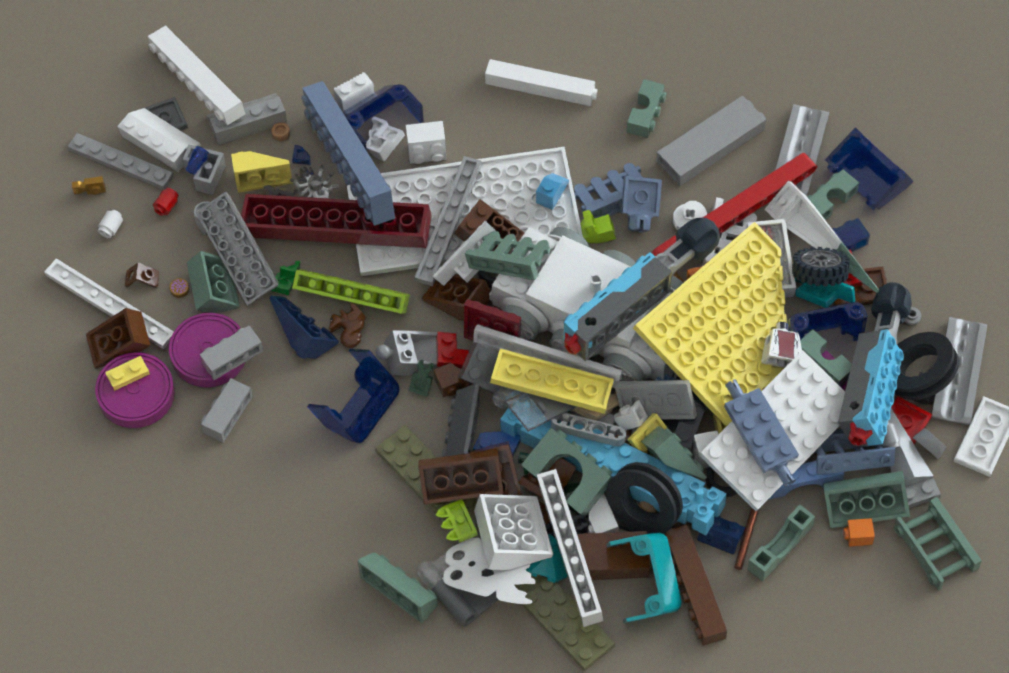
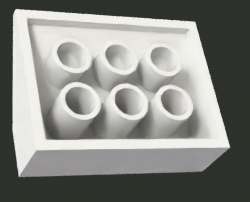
(511, 530)

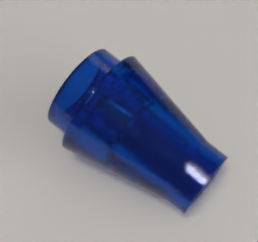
(197, 159)

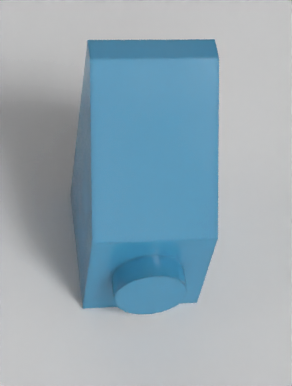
(550, 190)

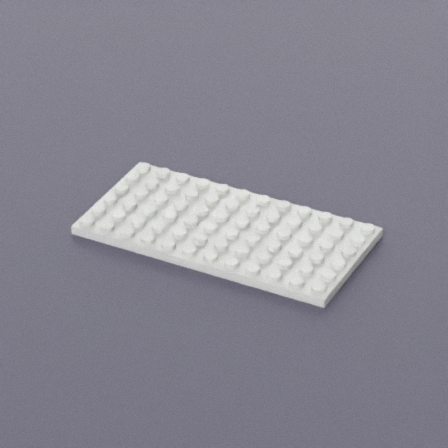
(503, 183)

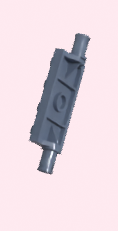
(761, 431)

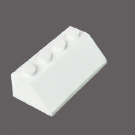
(156, 137)

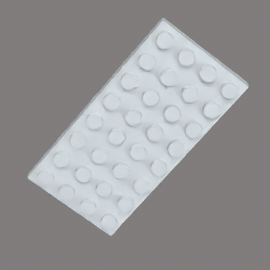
(809, 412)

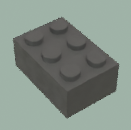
(479, 367)

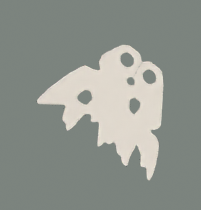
(473, 581)

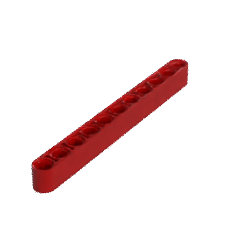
(754, 196)

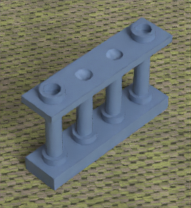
(850, 461)

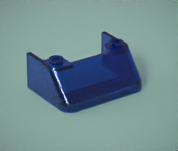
(379, 101)
(367, 404)

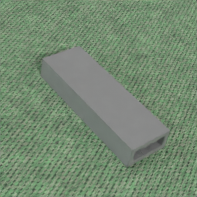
(711, 140)

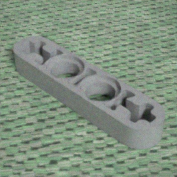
(589, 426)

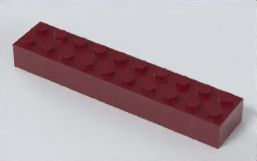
(333, 221)

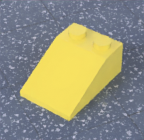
(257, 170)

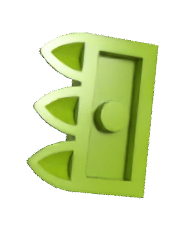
(458, 520)

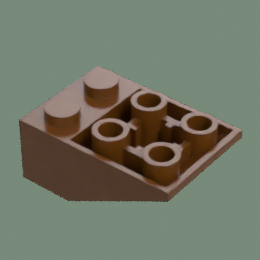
(483, 212)

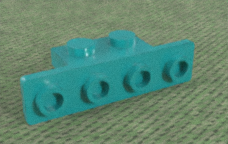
(825, 295)

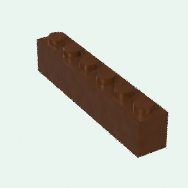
(695, 587)

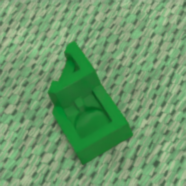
(286, 278)

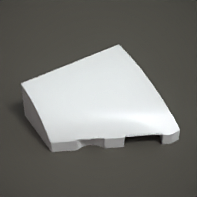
(383, 139)

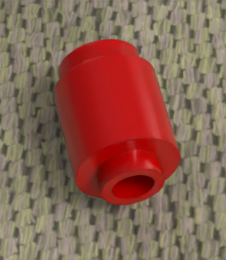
(165, 201)

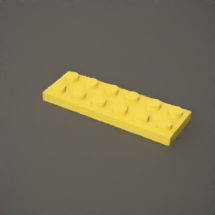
(552, 381)

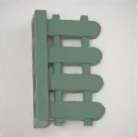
(508, 264)

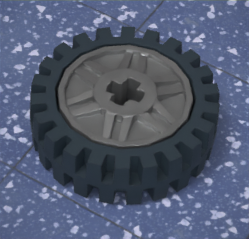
(820, 266)

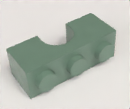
(642, 120)
(839, 186)
(837, 369)

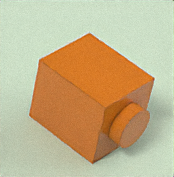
(859, 532)

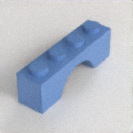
(807, 475)

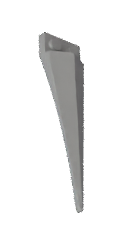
(917, 476)

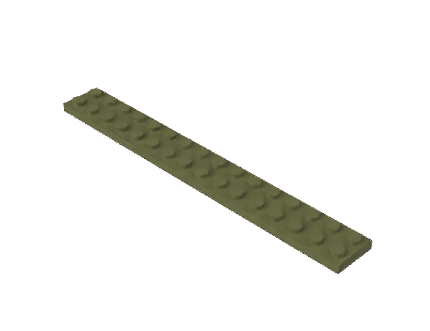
(550, 602)

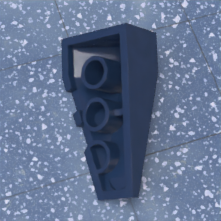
(301, 332)

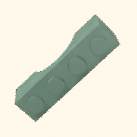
(790, 534)

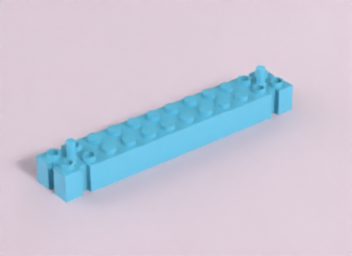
(699, 503)

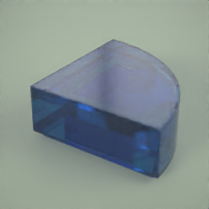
(300, 156)

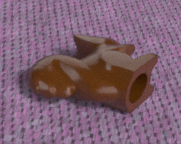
(351, 323)

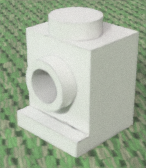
(630, 416)

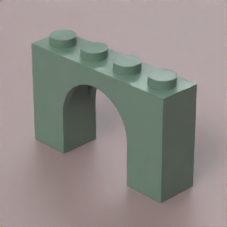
(594, 479)

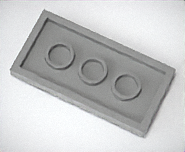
(666, 398)

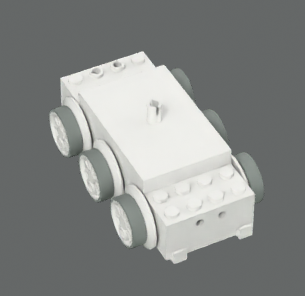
(564, 282)

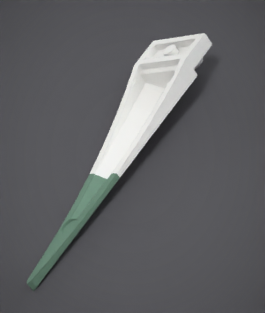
(808, 224)

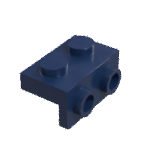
(723, 535)

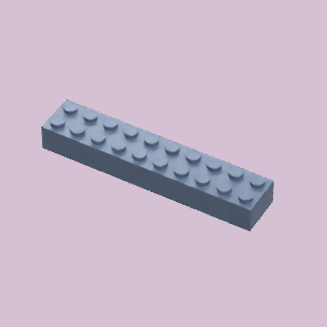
(348, 153)

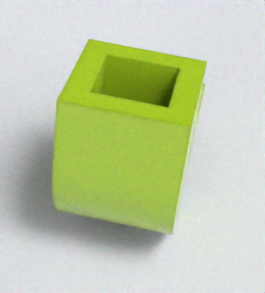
(598, 229)

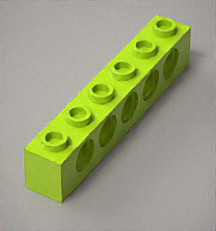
(351, 291)

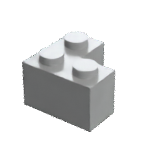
(209, 174)

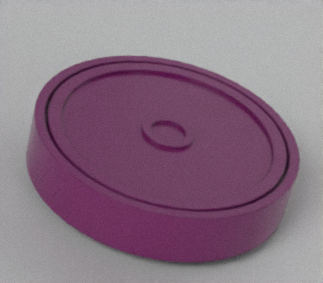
(192, 339)
(140, 401)

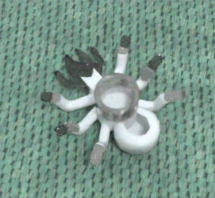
(314, 183)

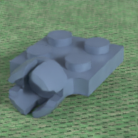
(640, 201)

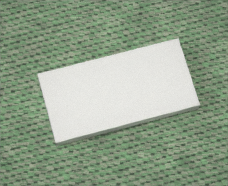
(985, 437)

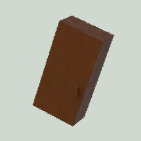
(460, 476)
(614, 561)

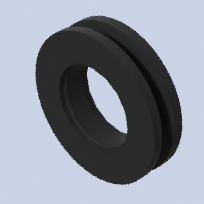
(935, 378)
(655, 482)

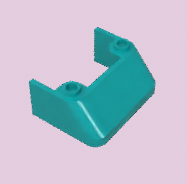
(668, 597)

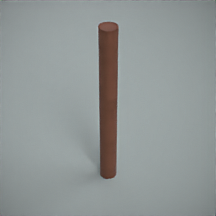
(746, 539)

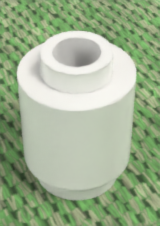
(110, 223)

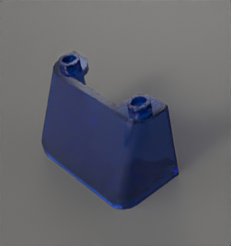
(877, 175)
(849, 317)

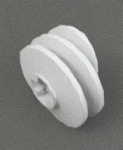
(687, 212)

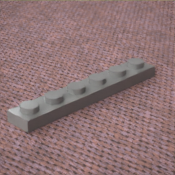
(120, 161)

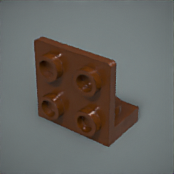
(564, 470)

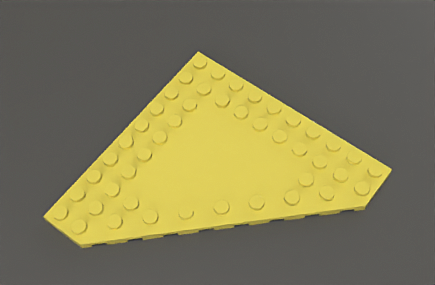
(720, 319)

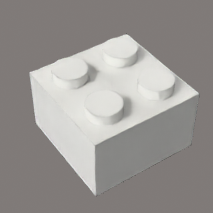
(426, 142)

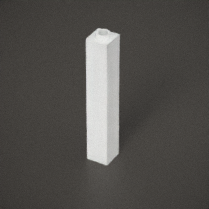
(540, 82)

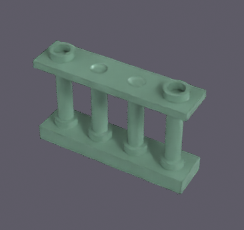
(946, 527)

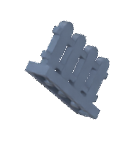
(608, 202)

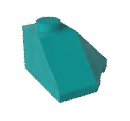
(552, 567)

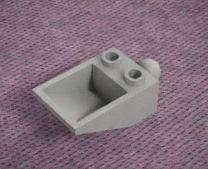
(406, 349)

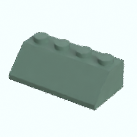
(865, 498)
(397, 586)

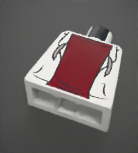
(781, 346)

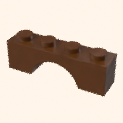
(447, 379)

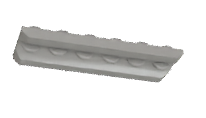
(803, 135)
(237, 248)
(957, 399)

